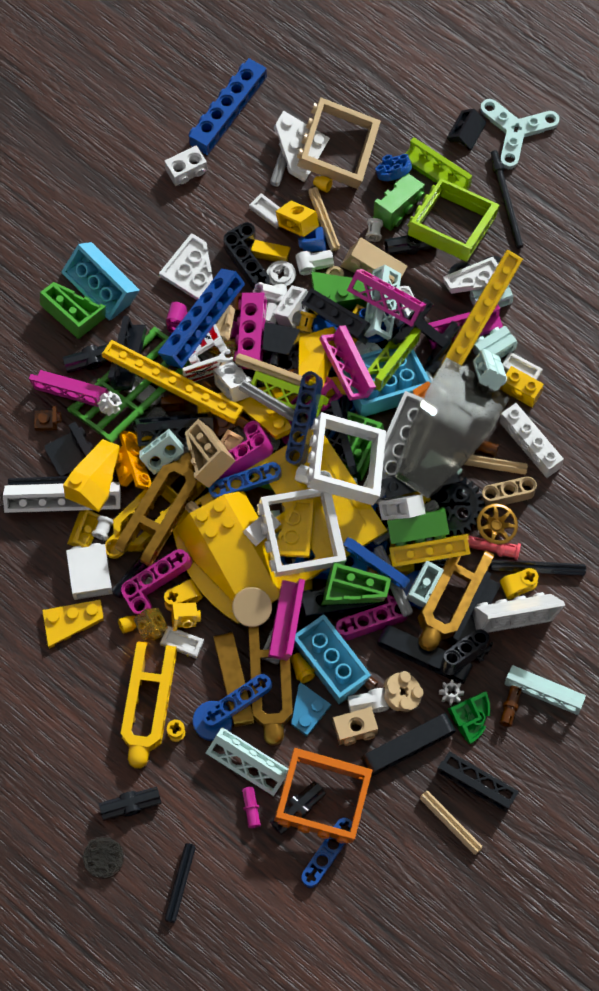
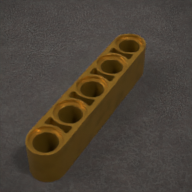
(232, 675)

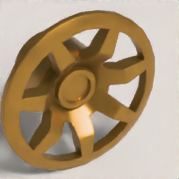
(495, 525)

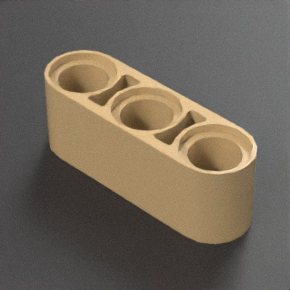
(516, 486)

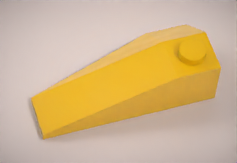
(92, 477)

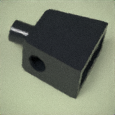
(279, 343)

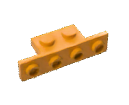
(129, 464)

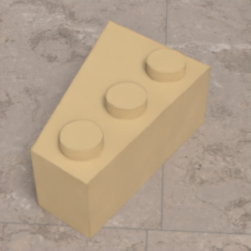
(369, 257)
(208, 453)

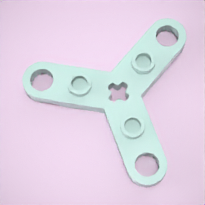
(507, 122)

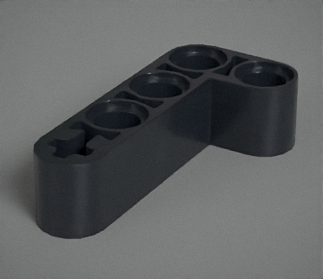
(241, 248)

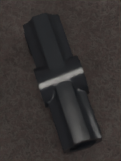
(402, 245)
(88, 358)
(130, 803)
(301, 804)

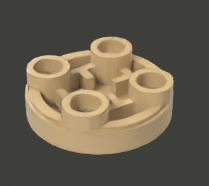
(251, 607)

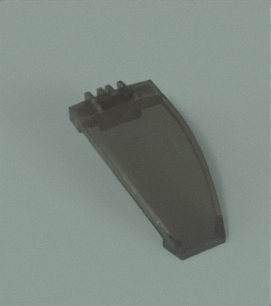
(447, 427)

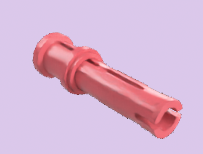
(506, 549)

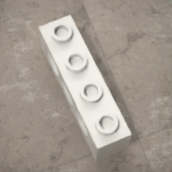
(531, 440)

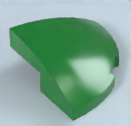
(471, 715)

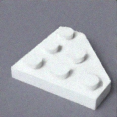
(290, 134)
(189, 267)

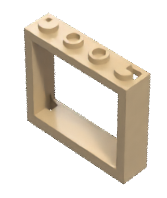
(326, 169)

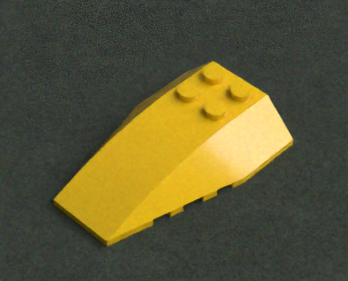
(222, 549)

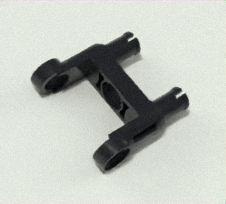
(442, 341)

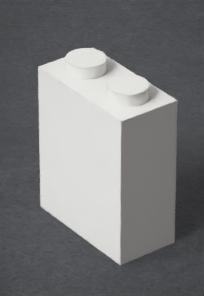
(89, 571)

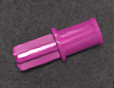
(251, 807)

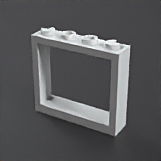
(341, 488)
(271, 543)

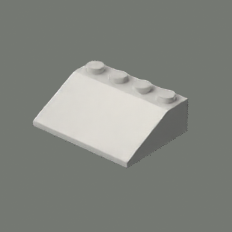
(517, 613)

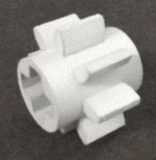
(109, 403)
(451, 687)

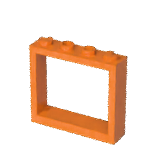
(329, 764)

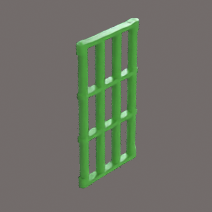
(126, 401)

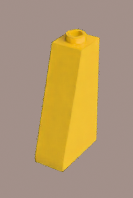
(313, 356)

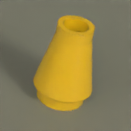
(302, 669)

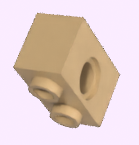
(362, 717)

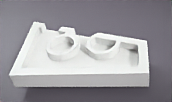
(471, 277)

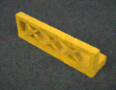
(430, 550)

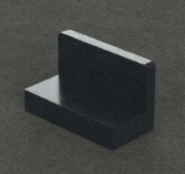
(467, 128)

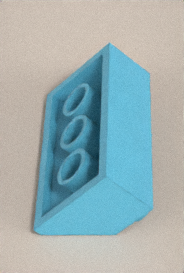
(99, 279)
(331, 659)

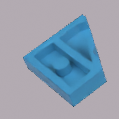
(308, 710)

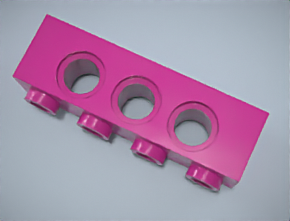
(251, 303)

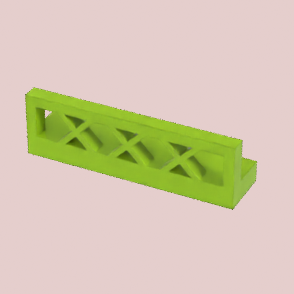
(436, 166)
(395, 360)
(285, 387)

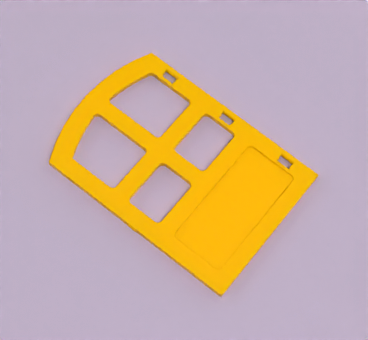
(354, 518)

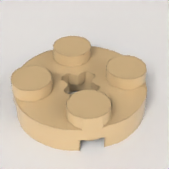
(411, 687)

